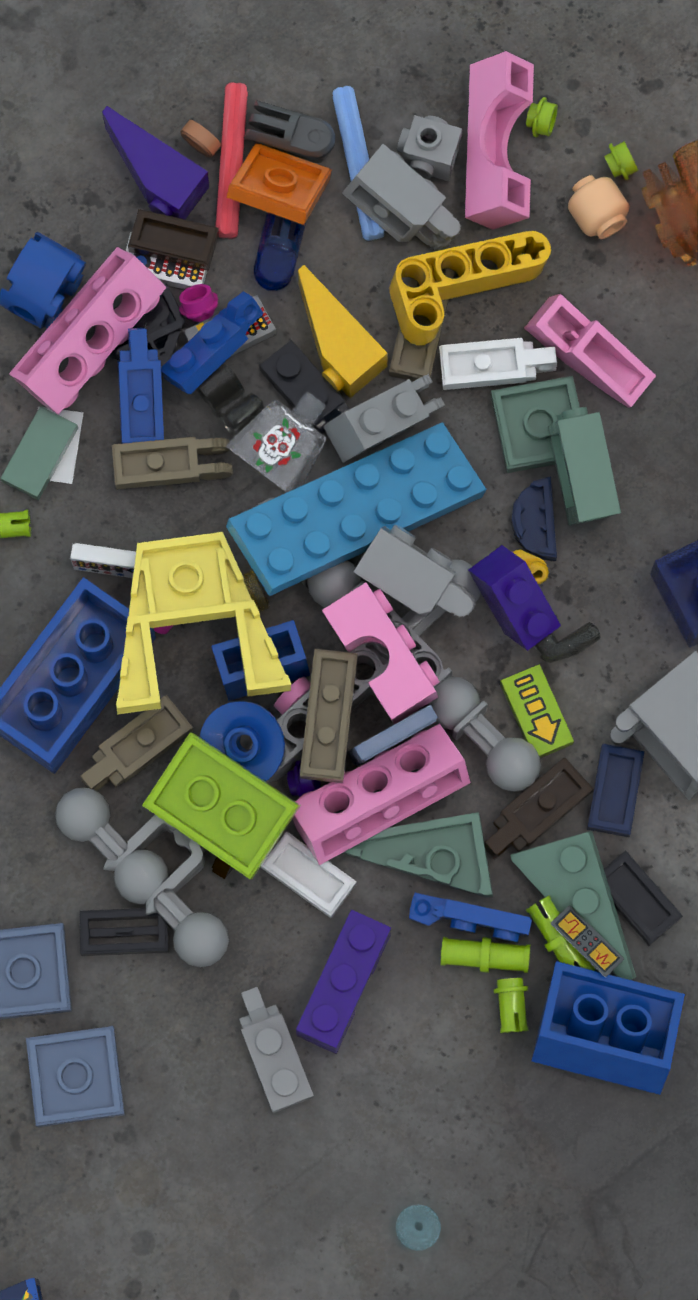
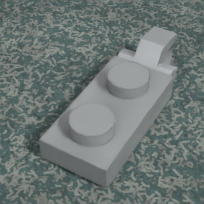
(273, 1053)

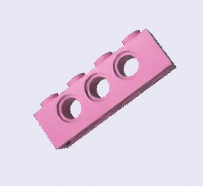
(66, 336)
(401, 793)

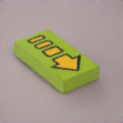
(536, 711)

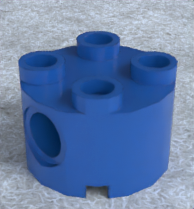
(41, 280)

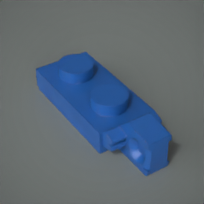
(212, 344)
(140, 390)
(467, 917)

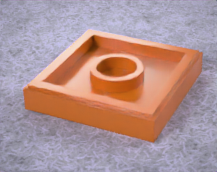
(279, 183)

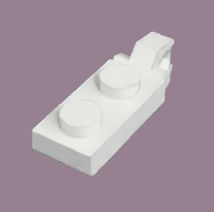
(493, 363)

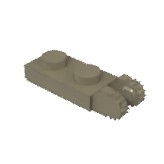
(167, 462)

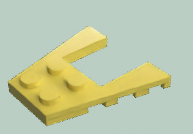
(191, 583)

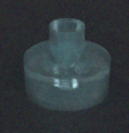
(415, 1239)

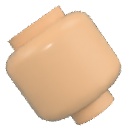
(598, 206)

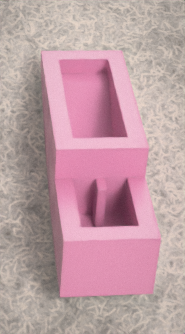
(590, 350)

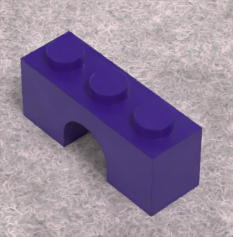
(343, 981)

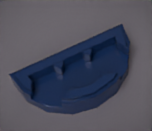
(534, 520)

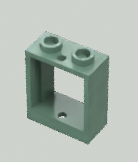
(583, 466)

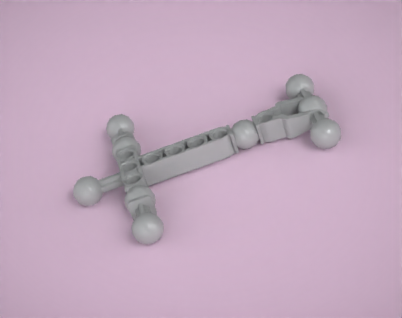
(144, 876)

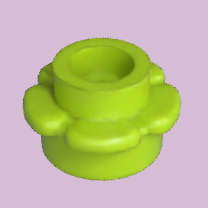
(542, 117)
(621, 161)

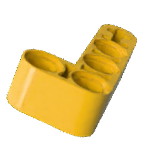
(472, 277)

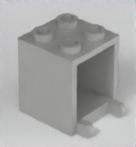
(667, 725)

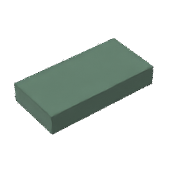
(39, 453)

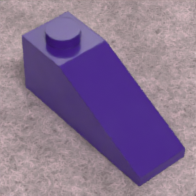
(163, 175)

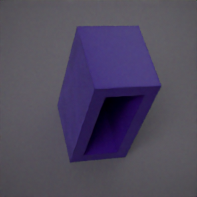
(514, 597)

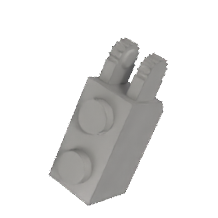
(402, 201)
(380, 418)
(412, 574)

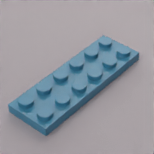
(346, 509)

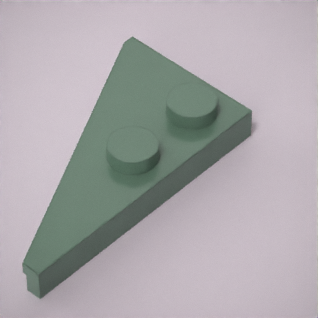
(437, 850)
(575, 877)

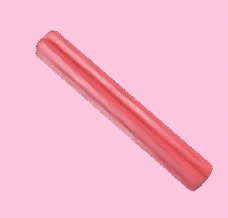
(231, 157)

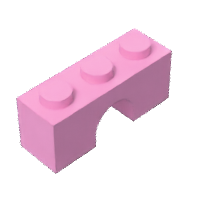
(363, 619)

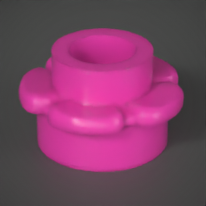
(198, 302)

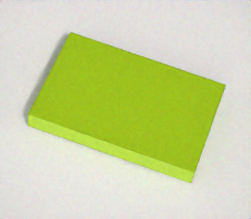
(221, 805)

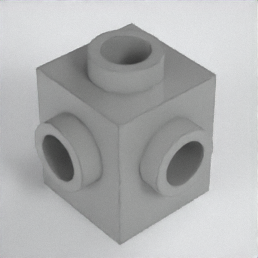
(430, 147)

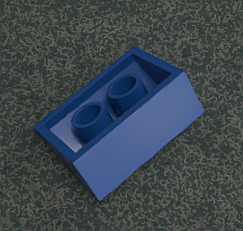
(608, 1028)

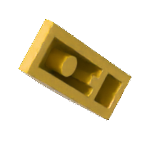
(343, 345)

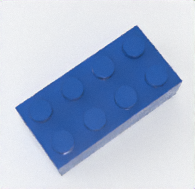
(65, 676)

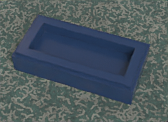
(615, 790)

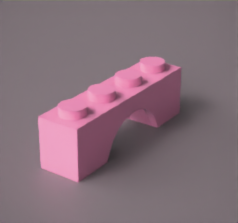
(497, 96)

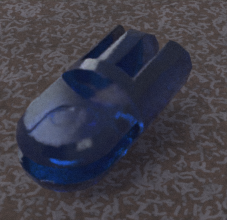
(277, 254)

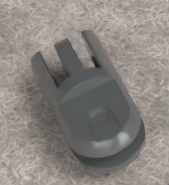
(301, 134)

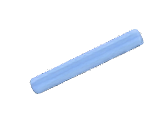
(354, 149)

